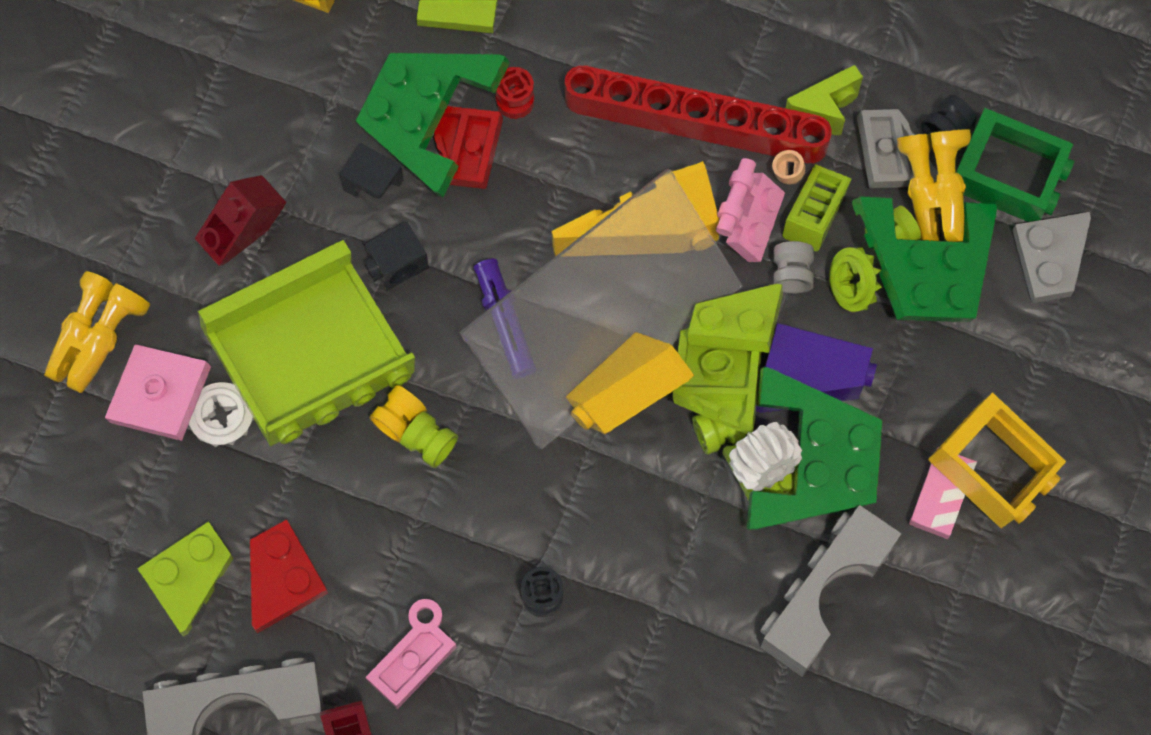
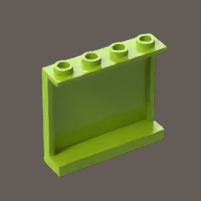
(305, 344)

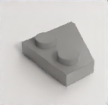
(883, 161)
(1051, 254)

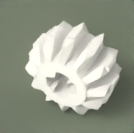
(765, 456)

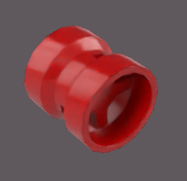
(518, 100)

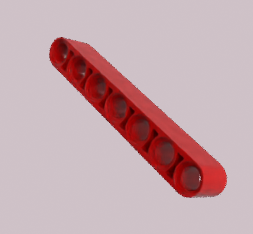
(682, 100)

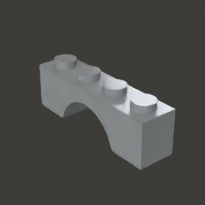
(860, 549)
(287, 691)

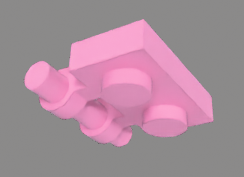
(749, 211)

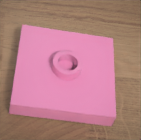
(158, 392)

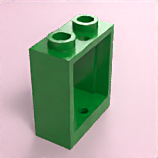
(1007, 197)

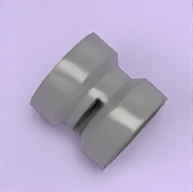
(794, 266)

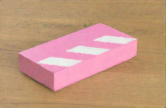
(938, 503)

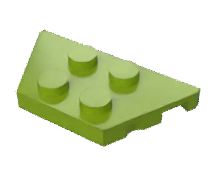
(722, 384)

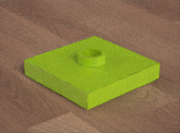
(458, 14)

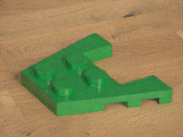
(411, 101)
(930, 276)
(837, 454)

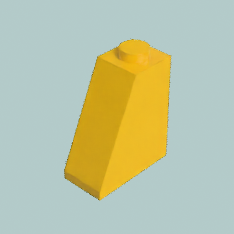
(628, 383)

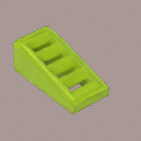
(808, 228)

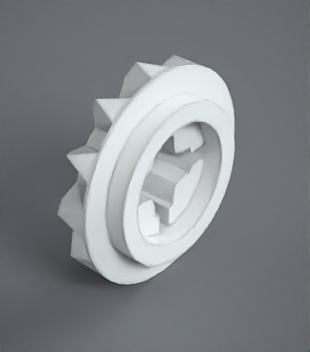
(212, 431)

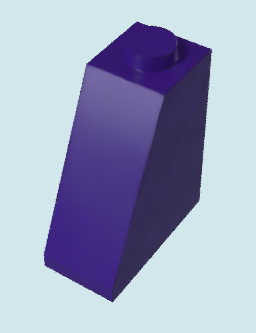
(821, 363)

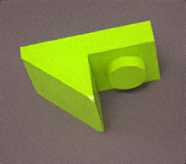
(827, 95)

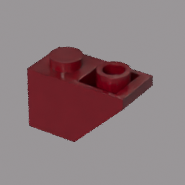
(240, 218)

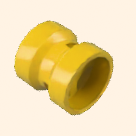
(397, 413)

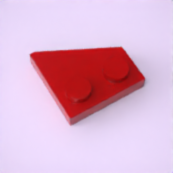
(470, 141)
(280, 576)

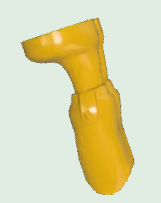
(946, 193)
(82, 348)

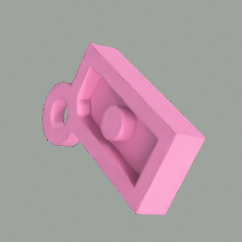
(413, 656)

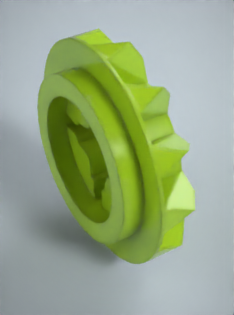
(843, 269)

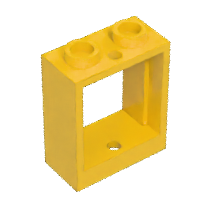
(1020, 439)

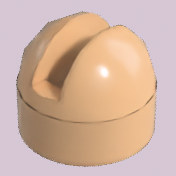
(780, 167)

